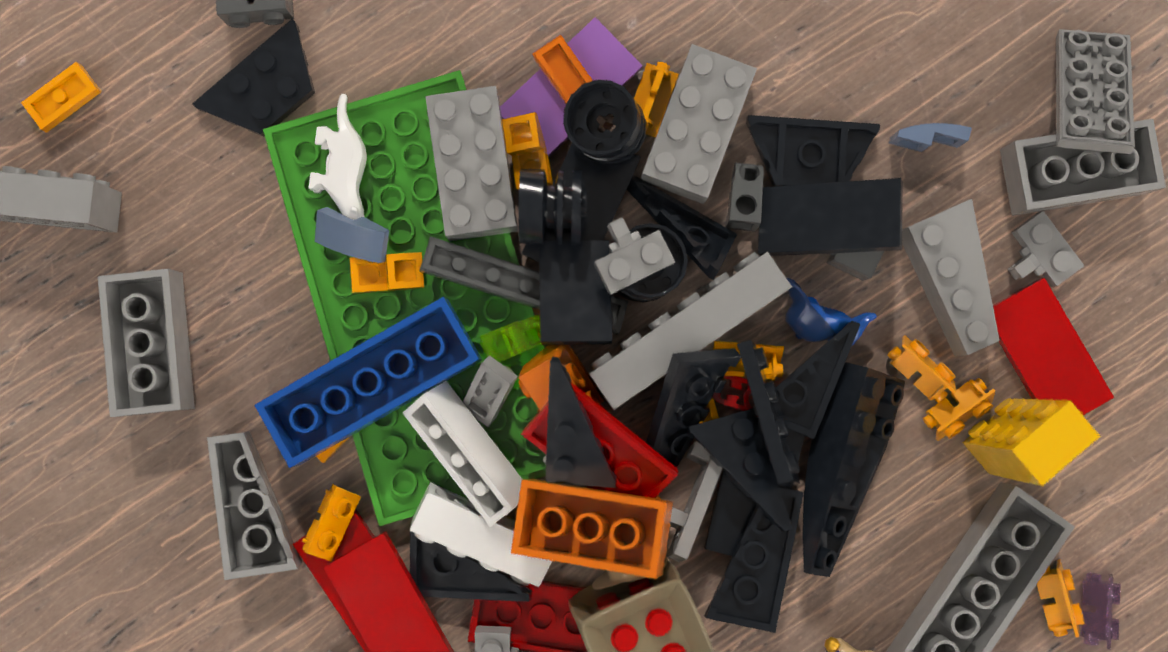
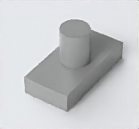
(489, 390)

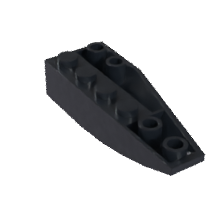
(845, 460)

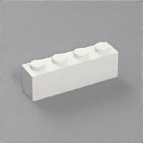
(466, 452)
(461, 528)

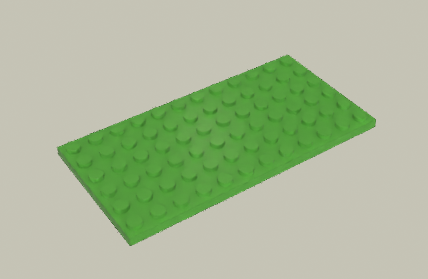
(402, 196)

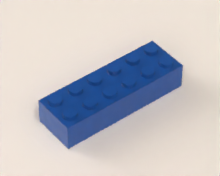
(368, 382)

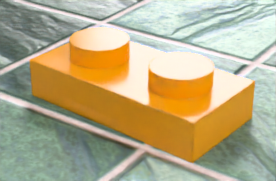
(61, 97)

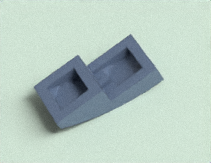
(921, 136)
(354, 238)

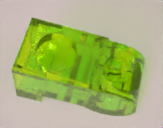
(512, 339)

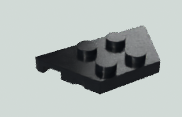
(263, 85)
(809, 149)

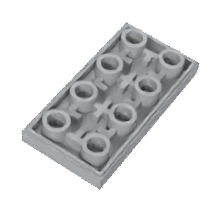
(1094, 91)

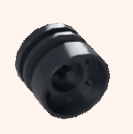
(589, 110)
(550, 207)
(665, 280)

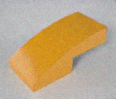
(526, 145)
(396, 273)

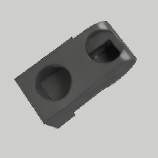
(745, 197)

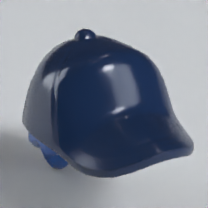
(817, 322)

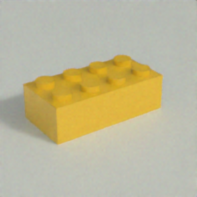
(1030, 439)

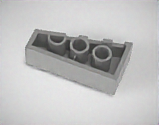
(954, 276)
(247, 512)

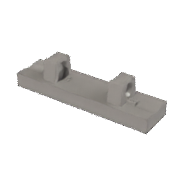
(689, 521)

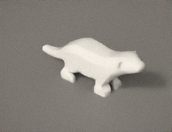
(343, 165)

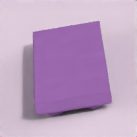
(602, 59)

